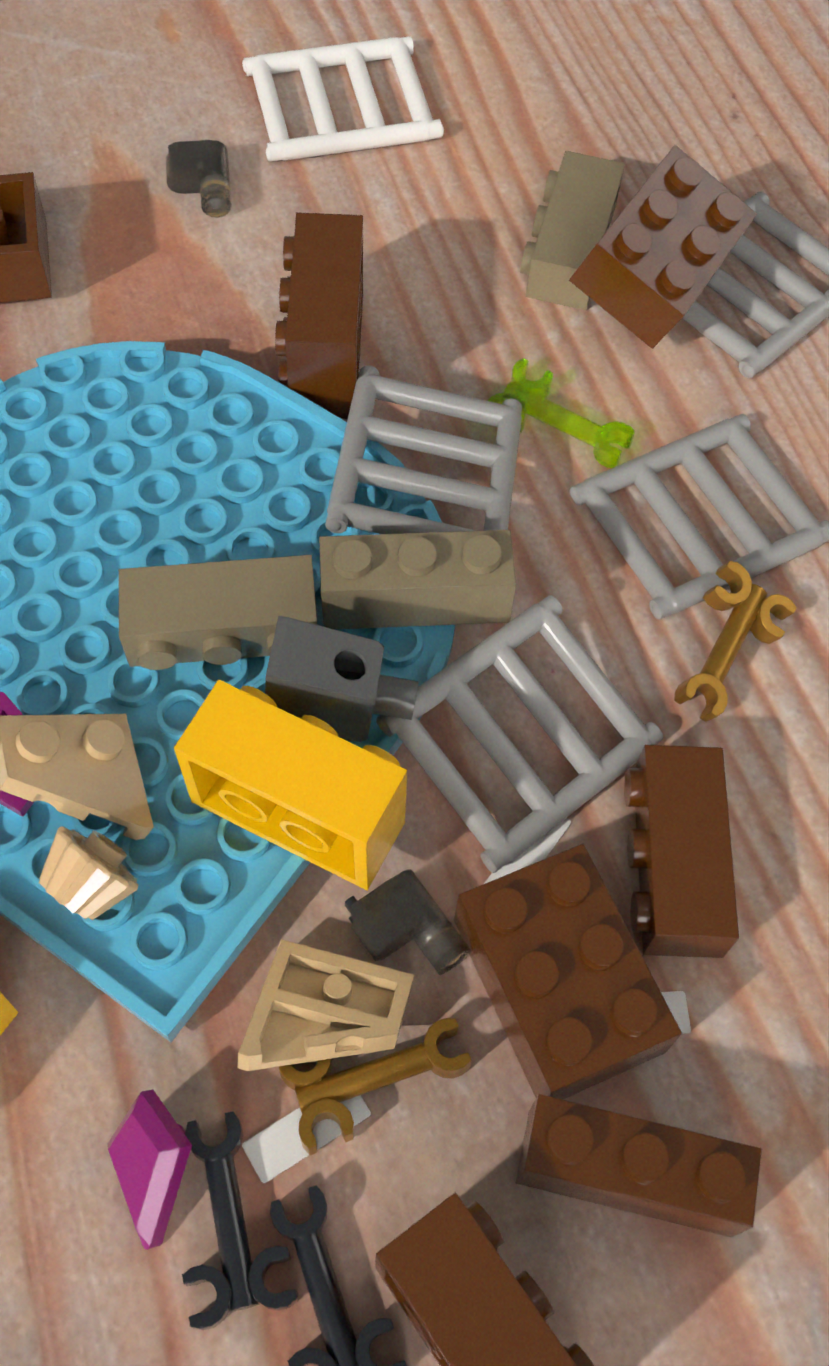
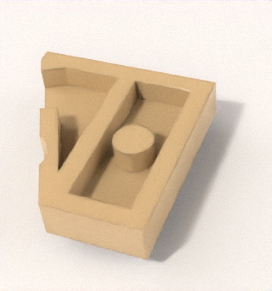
(76, 766)
(323, 1009)

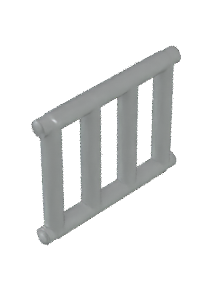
(783, 330)
(363, 427)
(689, 451)
(546, 808)

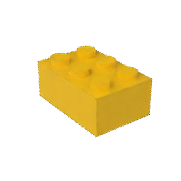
(294, 782)

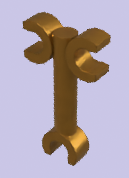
(749, 612)
(321, 1093)

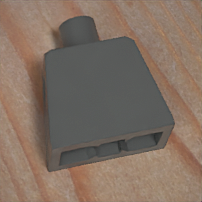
(334, 678)

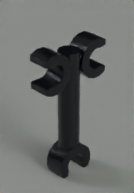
(241, 1281)
(325, 1293)

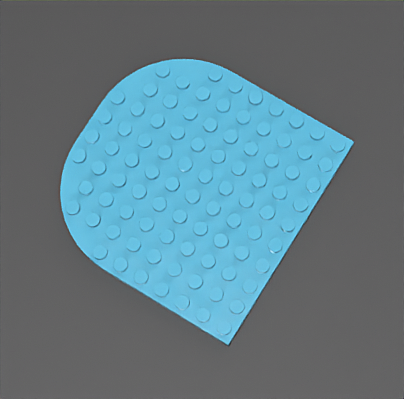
(148, 464)

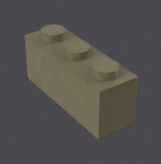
(576, 218)
(417, 579)
(211, 609)

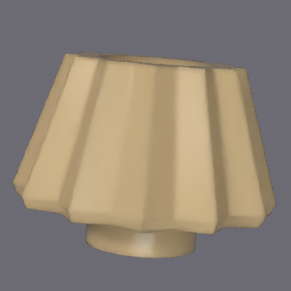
(86, 873)

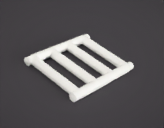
(328, 138)

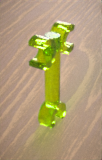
(534, 403)

